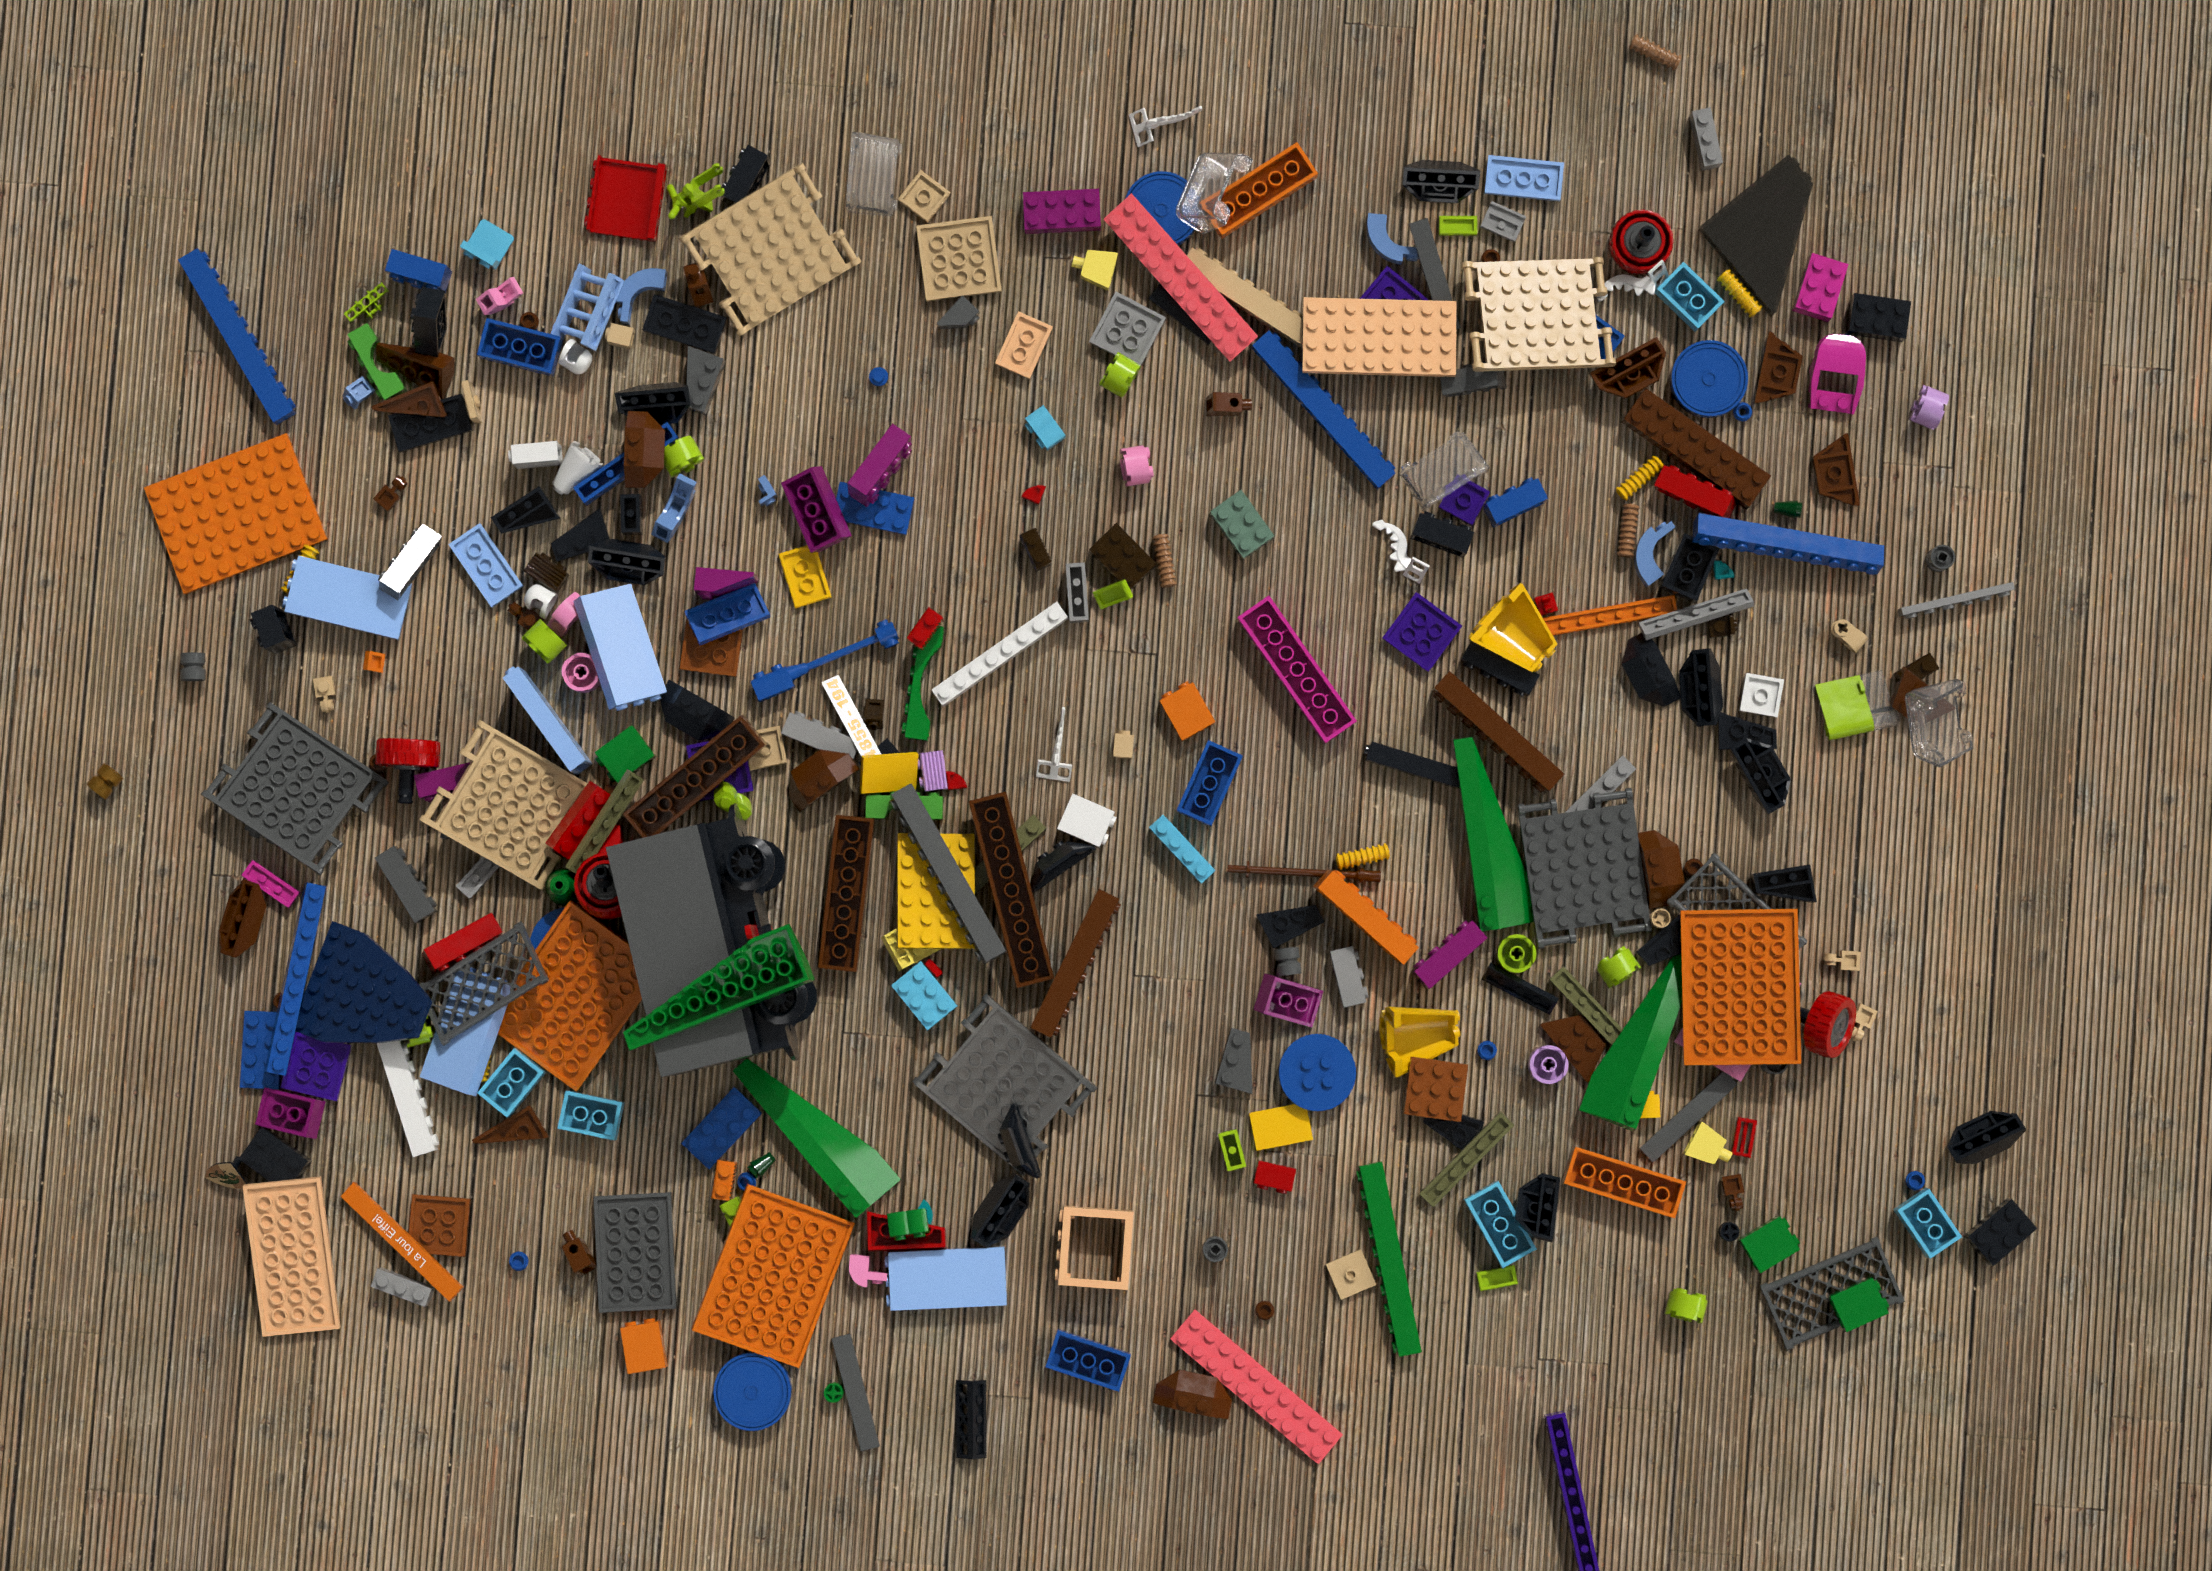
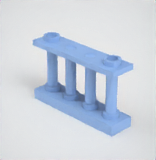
(600, 314)

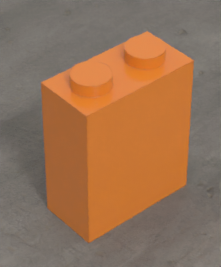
(1186, 711)
(643, 1346)

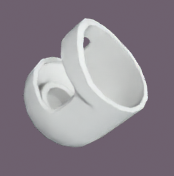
(577, 359)
(543, 594)

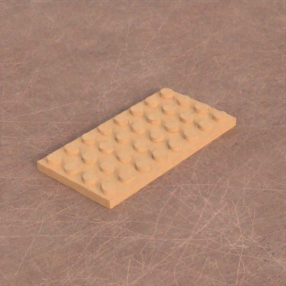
(1379, 337)
(291, 1256)

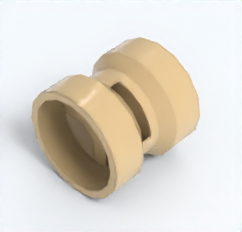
(1662, 920)

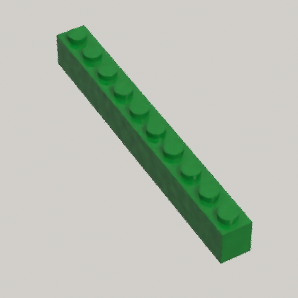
(1389, 1258)

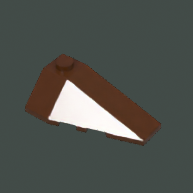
(417, 367)

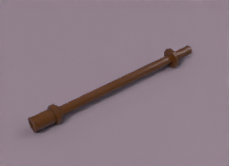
(1360, 875)

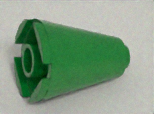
(567, 892)

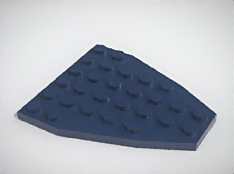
(360, 993)

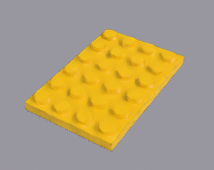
(921, 909)

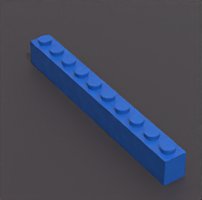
(237, 336)
(1323, 410)
(1788, 544)
(295, 979)

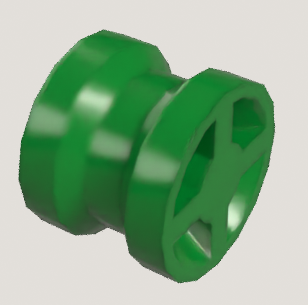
(831, 1394)

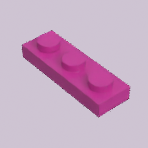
(271, 883)

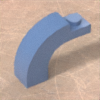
(1383, 244)
(634, 285)
(675, 509)
(1643, 556)

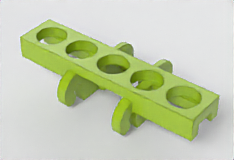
(364, 308)

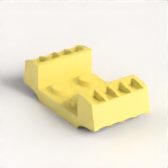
(904, 957)

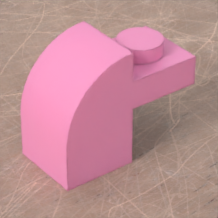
(499, 298)
(564, 616)
(860, 1272)

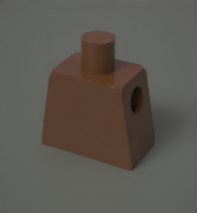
(695, 280)
(1219, 404)
(581, 1261)

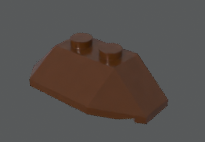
(1632, 370)
(642, 449)
(819, 776)
(1660, 867)
(242, 919)
(1193, 1394)

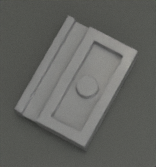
(1503, 221)

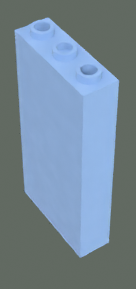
(344, 598)
(620, 647)
(547, 720)
(465, 1058)
(946, 1278)

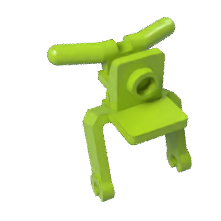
(692, 197)

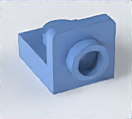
(357, 392)
(766, 487)

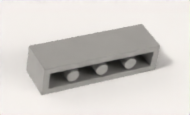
(816, 735)

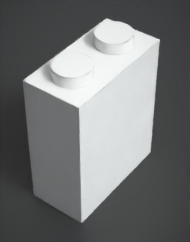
(536, 455)
(1087, 821)

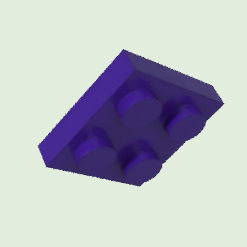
(1465, 502)

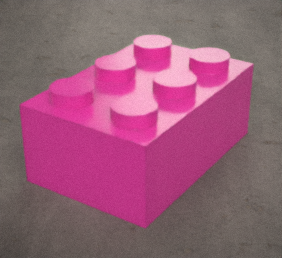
(1820, 287)

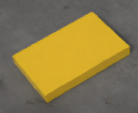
(804, 576)
(888, 772)
(1280, 1126)

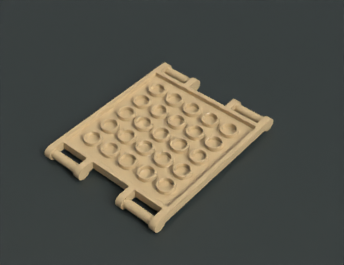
(770, 249)
(1538, 314)
(507, 805)

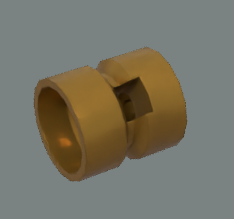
(104, 781)

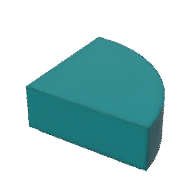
(1722, 570)
(924, 1204)

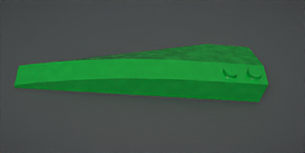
(1494, 862)
(839, 1157)

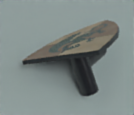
(226, 1174)

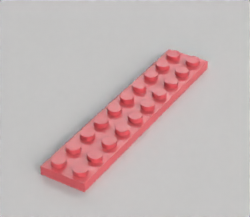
(1180, 277)
(1256, 1386)

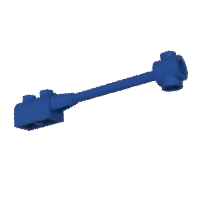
(782, 678)

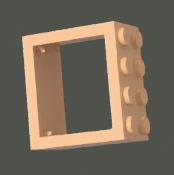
(1062, 1253)

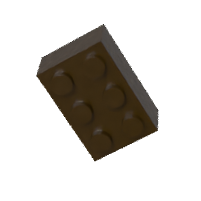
(1122, 556)

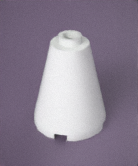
(575, 468)

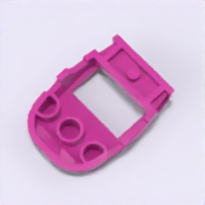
(1840, 355)

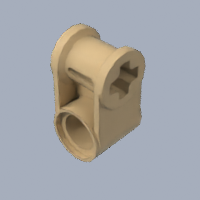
(1851, 637)

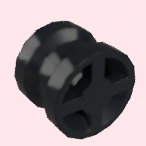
(1732, 1231)

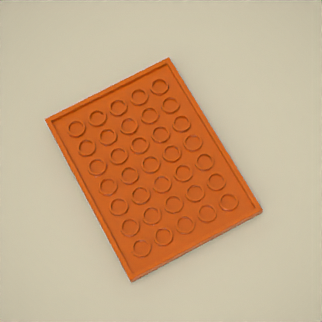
(235, 513)
(1740, 987)
(584, 1003)
(772, 1276)

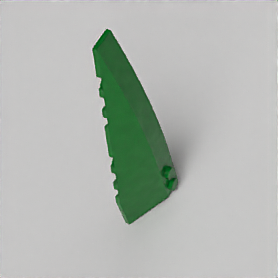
(748, 976)
(1628, 1069)

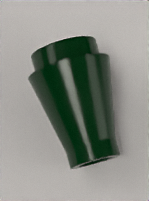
(1789, 508)
(761, 1165)

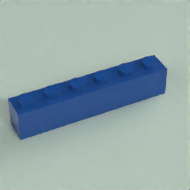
(612, 474)

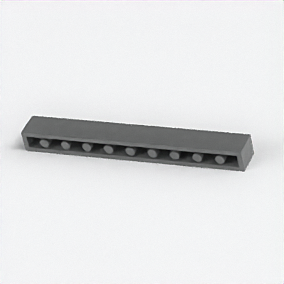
(947, 873)

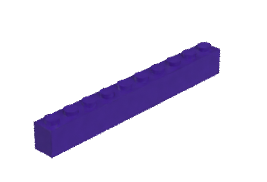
(1571, 1491)

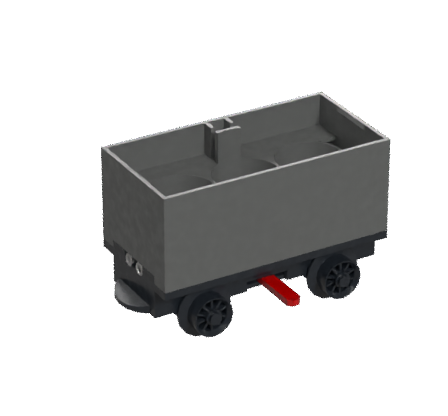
(687, 907)

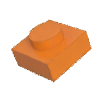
(374, 661)

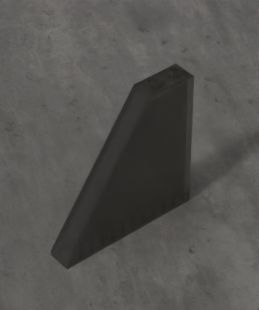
(1761, 230)

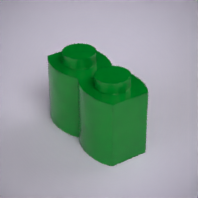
(908, 1223)

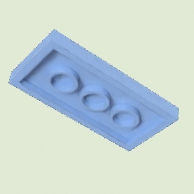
(1524, 178)
(486, 565)

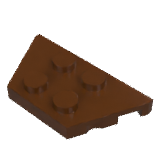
(1778, 370)
(1836, 472)
(1907, 683)
(1577, 1042)

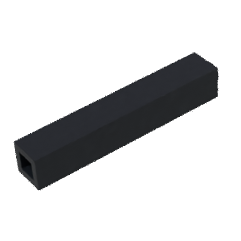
(1411, 764)

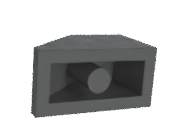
(959, 315)

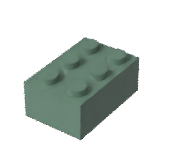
(1241, 524)

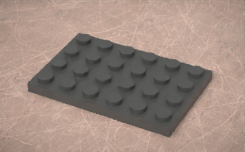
(635, 1252)

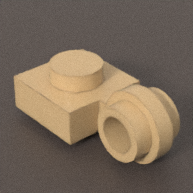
(324, 688)
(1848, 960)
(1864, 1018)

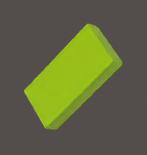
(1457, 225)
(1113, 594)
(1497, 1278)

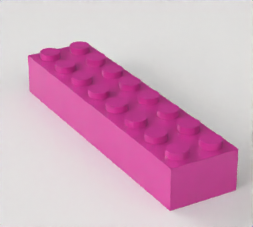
(1296, 669)

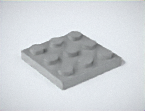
(1127, 328)

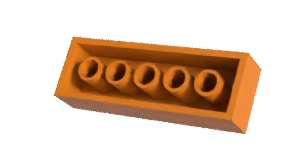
(1266, 187)
(1365, 916)
(1623, 1182)

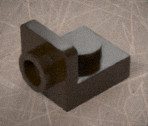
(1722, 626)
(874, 713)

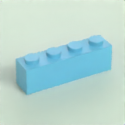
(1182, 849)

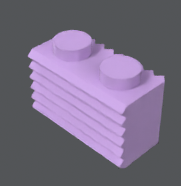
(933, 771)

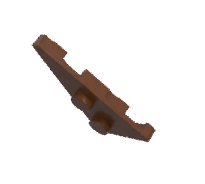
(419, 401)
(520, 1126)

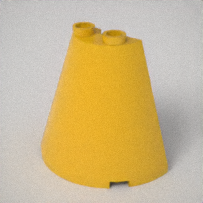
(1515, 631)
(1416, 1034)

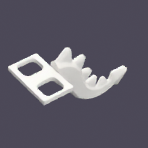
(1155, 122)
(1639, 285)
(1403, 563)
(1056, 756)

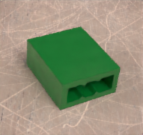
(624, 752)
(1769, 1243)
(1859, 1304)

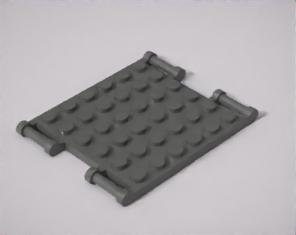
(294, 788)
(1584, 868)
(1000, 1067)

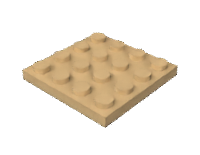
(958, 258)

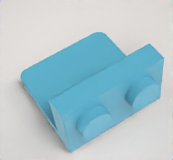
(487, 244)

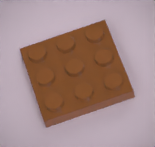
(714, 657)
(1435, 1089)
(440, 1223)

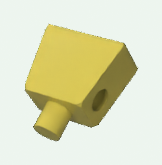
(1097, 267)
(1707, 1145)

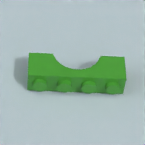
(364, 342)
(879, 807)

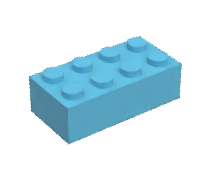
(1496, 1222)

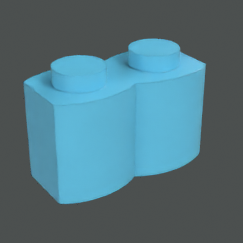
(1044, 428)

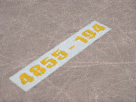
(850, 716)

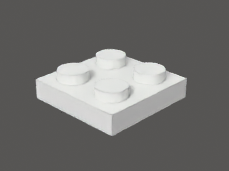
(1761, 695)

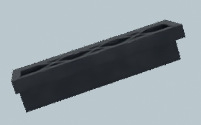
(974, 1419)

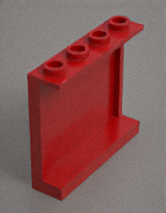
(626, 199)

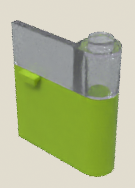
(1856, 705)

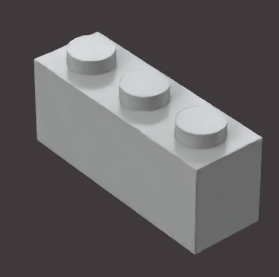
(1705, 139)
(1077, 592)
(1348, 976)
(402, 1287)

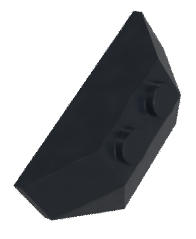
(1440, 180)
(662, 401)
(626, 561)
(1649, 672)
(1701, 688)
(692, 713)
(1762, 773)
(1058, 861)
(1985, 1137)
(1017, 1143)
(1538, 1206)
(1000, 1210)

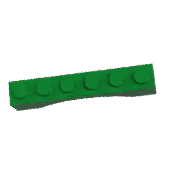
(917, 721)

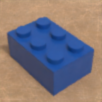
(417, 271)
(1515, 501)

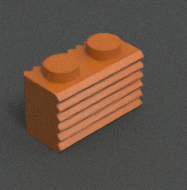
(724, 1180)

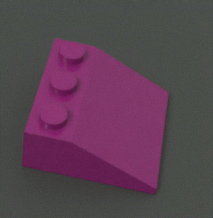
(718, 582)

